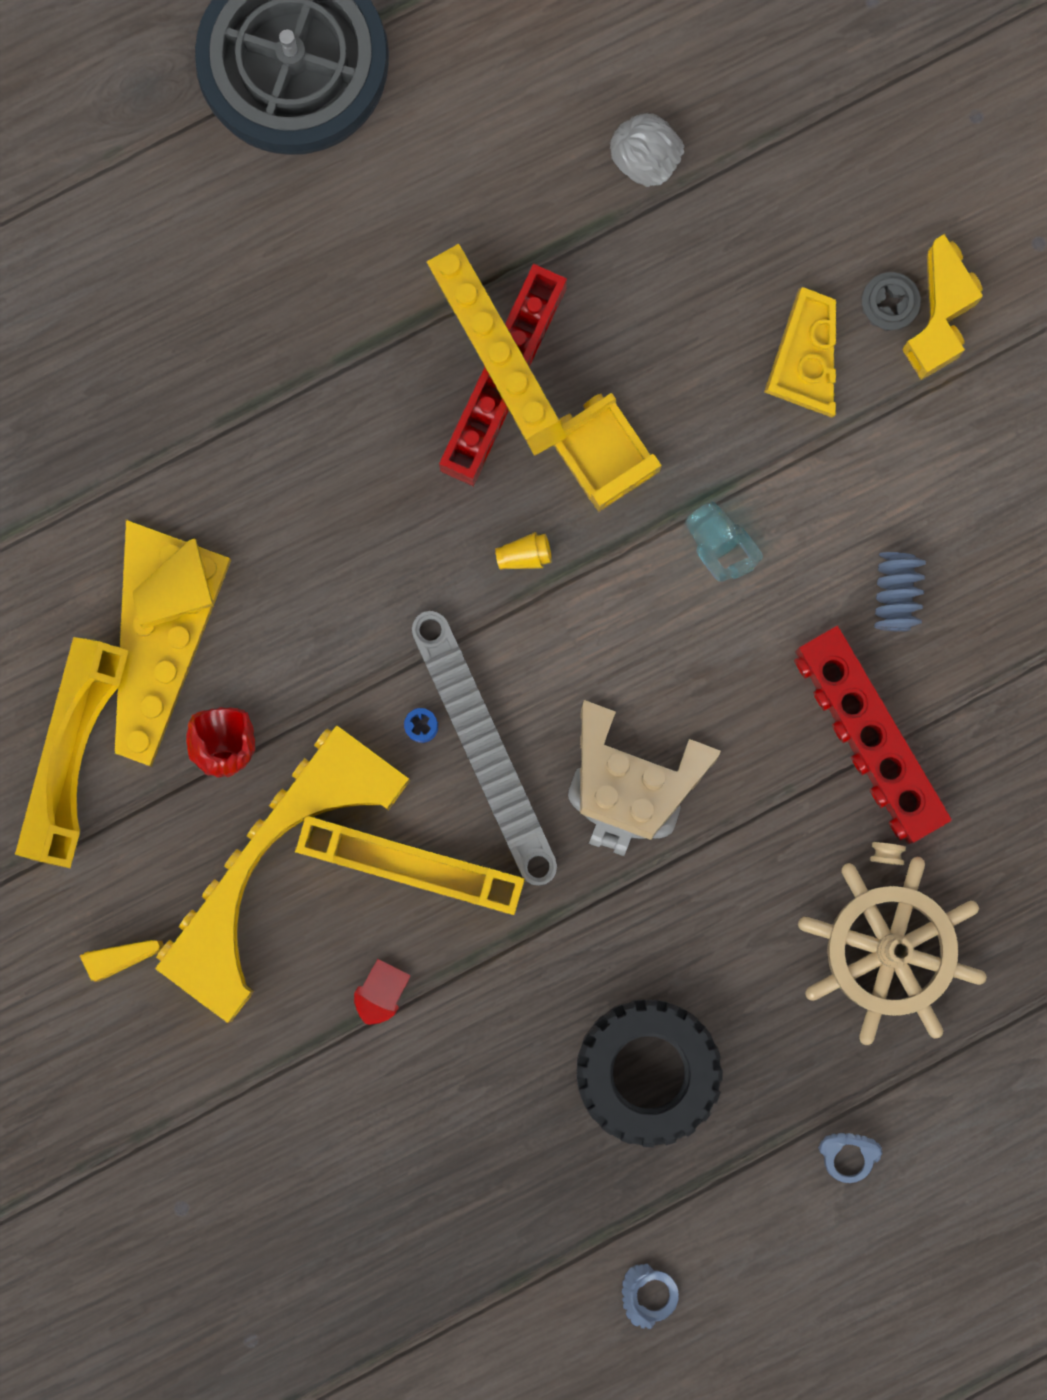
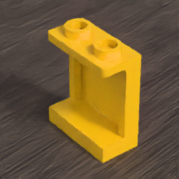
(605, 452)

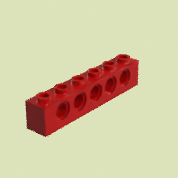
(486, 408)
(929, 810)

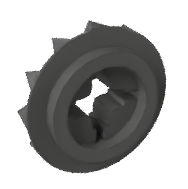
(898, 287)

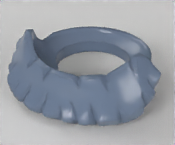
(833, 1144)
(638, 1277)

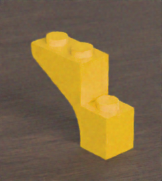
(950, 295)

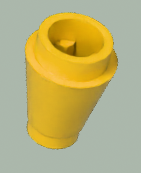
(525, 553)

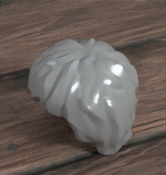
(646, 149)

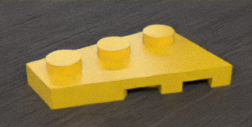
(805, 357)

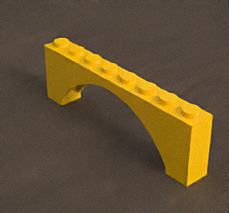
(206, 953)

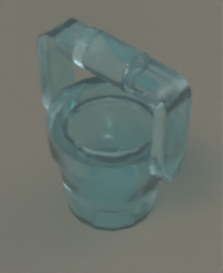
(716, 537)

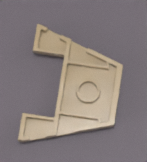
(628, 788)

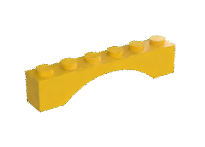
(497, 349)
(51, 817)
(410, 865)

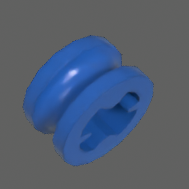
(432, 723)

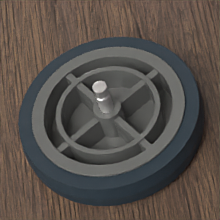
(292, 70)

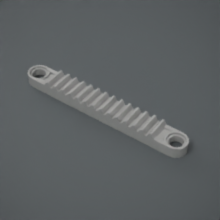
(484, 748)

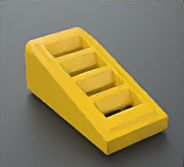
(109, 961)

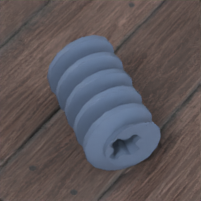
(899, 591)

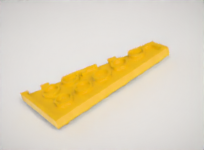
(158, 654)

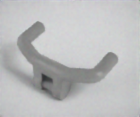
(610, 835)

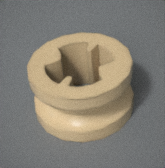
(888, 853)

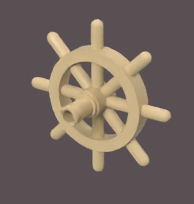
(892, 950)

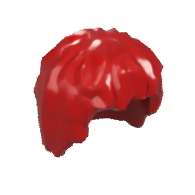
(220, 741)

